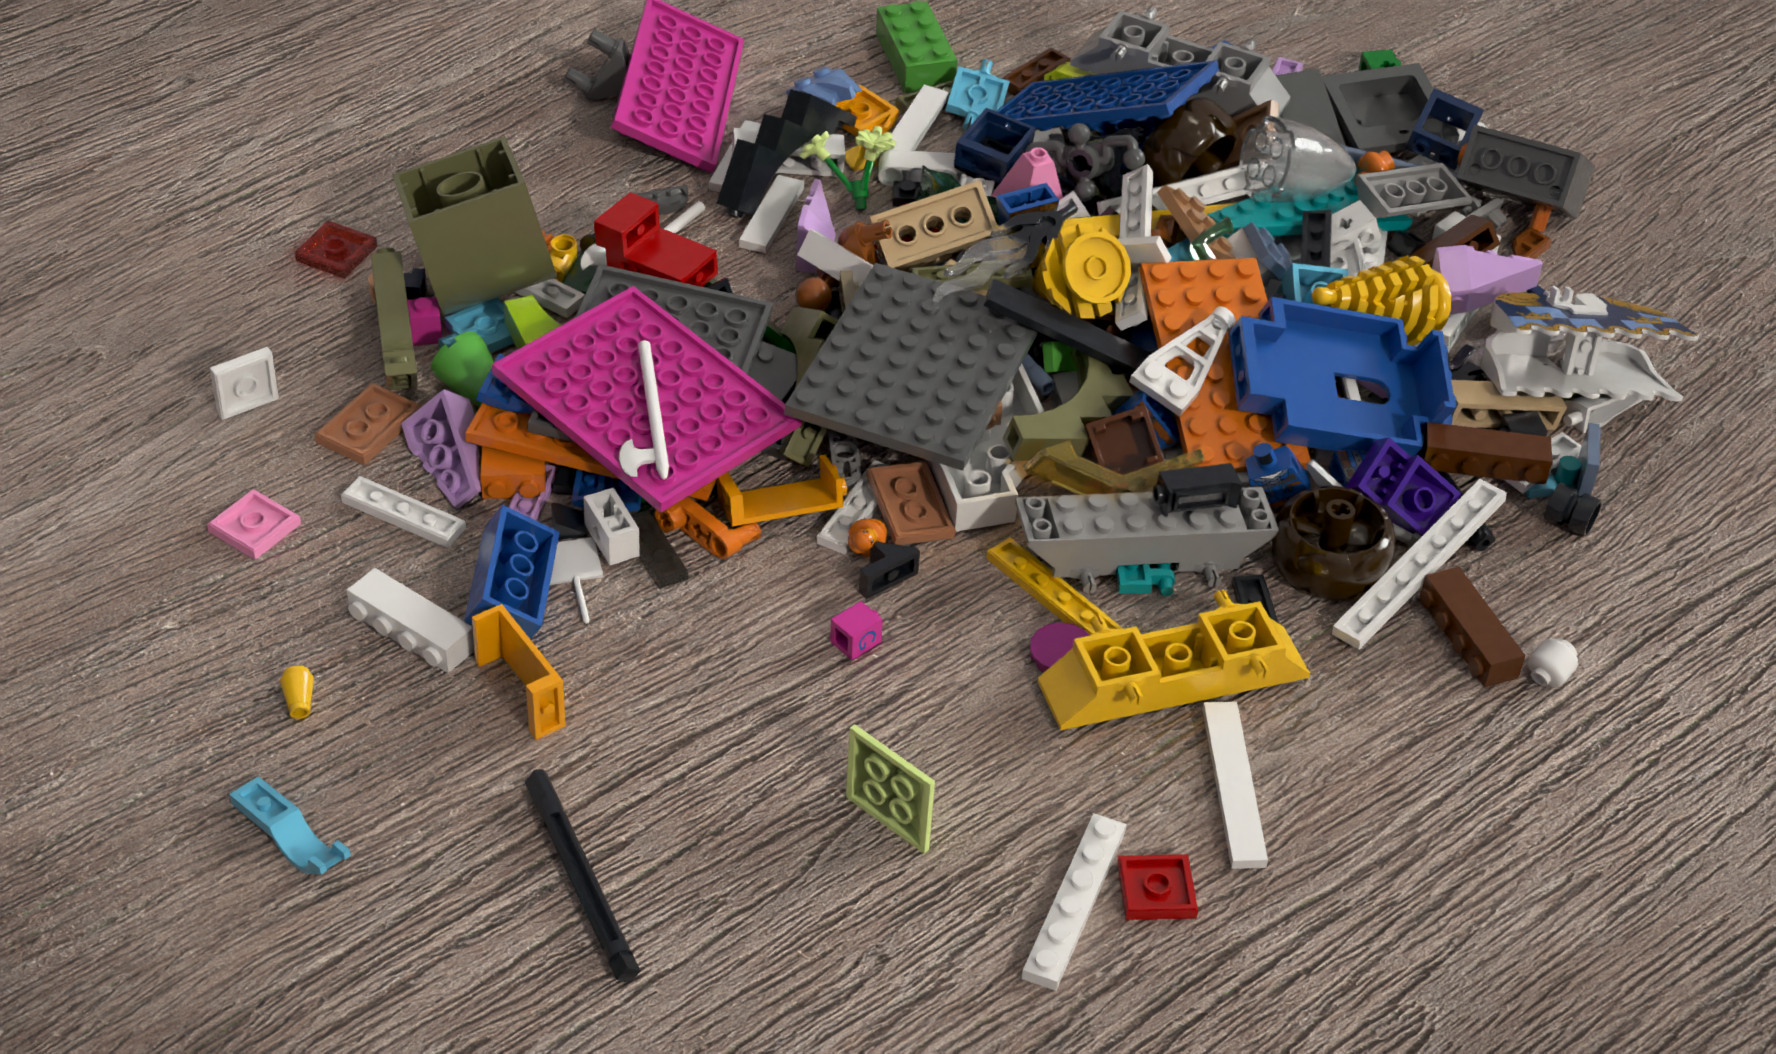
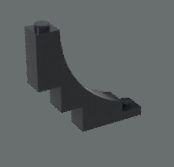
(777, 138)

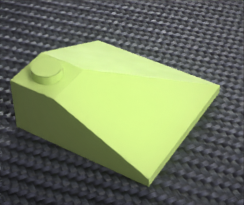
(890, 788)

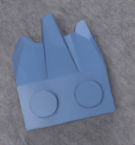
(828, 85)

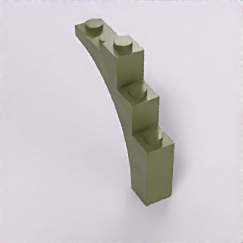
(1096, 399)

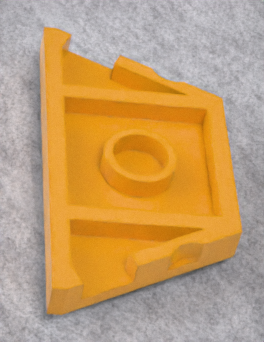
(870, 112)

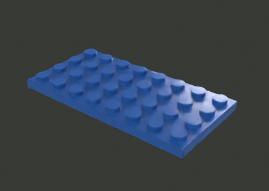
(1108, 96)

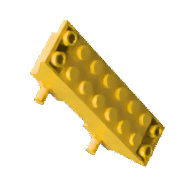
(1137, 673)

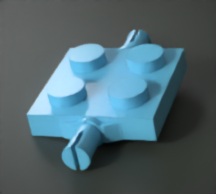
(976, 91)
(484, 319)

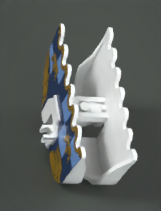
(1526, 321)

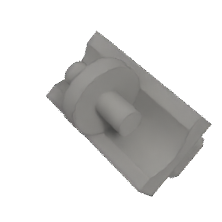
(1488, 211)

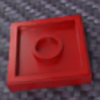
(1157, 887)

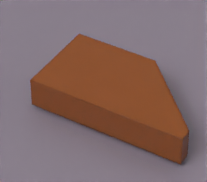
(1530, 244)

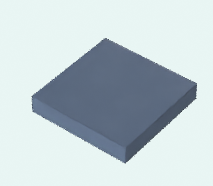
(1590, 459)

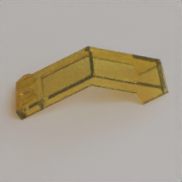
(1067, 470)

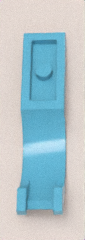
(286, 827)

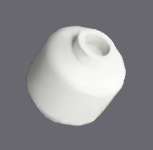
(1553, 662)

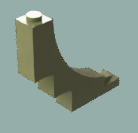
(394, 320)
(808, 332)

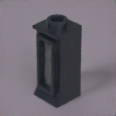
(1197, 488)

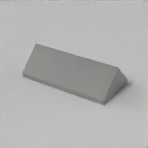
(1410, 190)

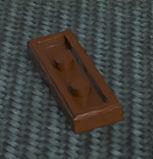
(1034, 70)

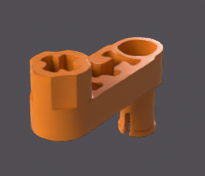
(706, 528)

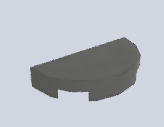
(668, 199)

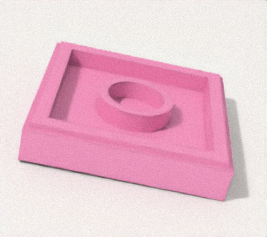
(254, 524)

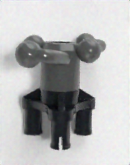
(1097, 157)

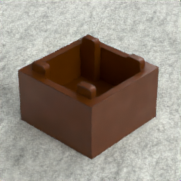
(1124, 441)

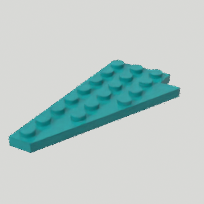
(1287, 217)

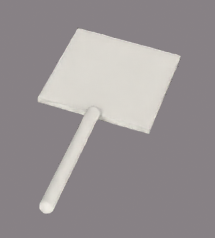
(576, 562)

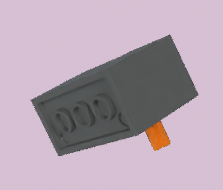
(1526, 172)

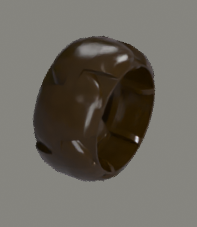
(1190, 142)
(1340, 519)

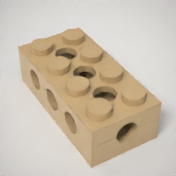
(936, 212)

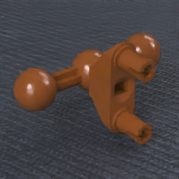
(858, 239)

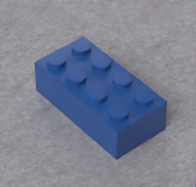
(514, 568)

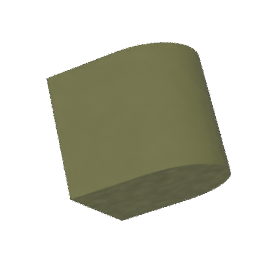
(474, 225)

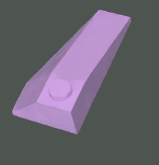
(816, 217)
(1480, 277)
(439, 440)

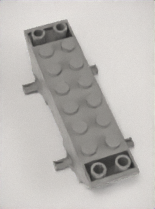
(1143, 43)
(1101, 531)

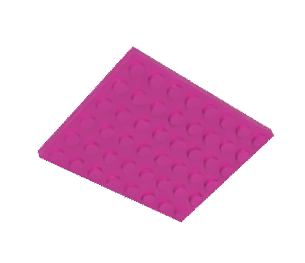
(593, 391)

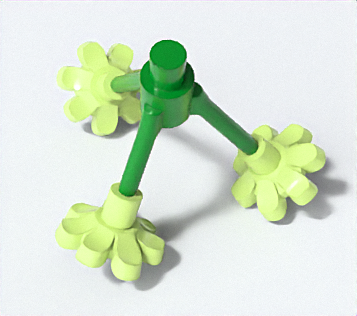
(873, 142)

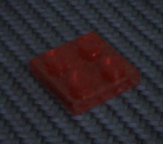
(336, 249)

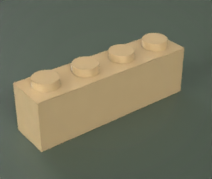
(1483, 405)

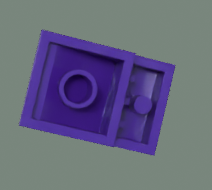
(1403, 486)

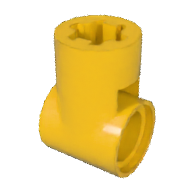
(563, 255)

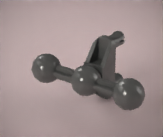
(610, 75)

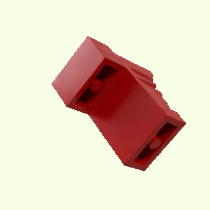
(638, 244)

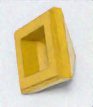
(855, 158)

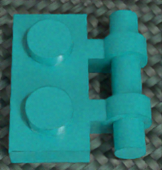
(1139, 578)

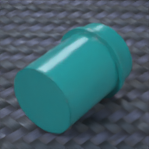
(1568, 470)

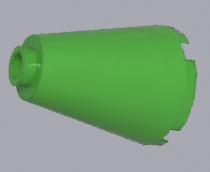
(464, 365)

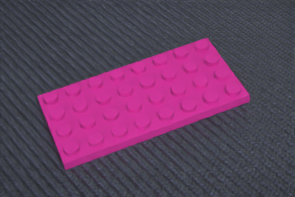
(678, 84)

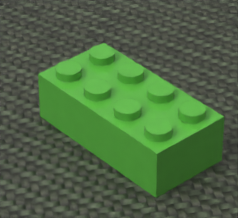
(915, 45)

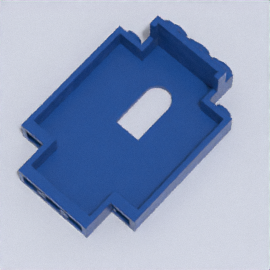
(1290, 364)

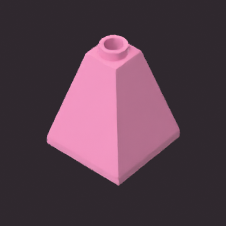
(1031, 170)

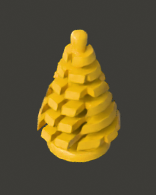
(1083, 271)
(1397, 291)

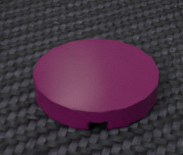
(1053, 643)

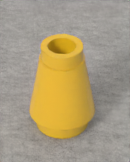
(297, 690)

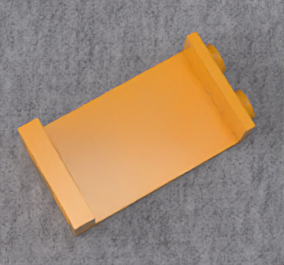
(784, 499)
(499, 636)

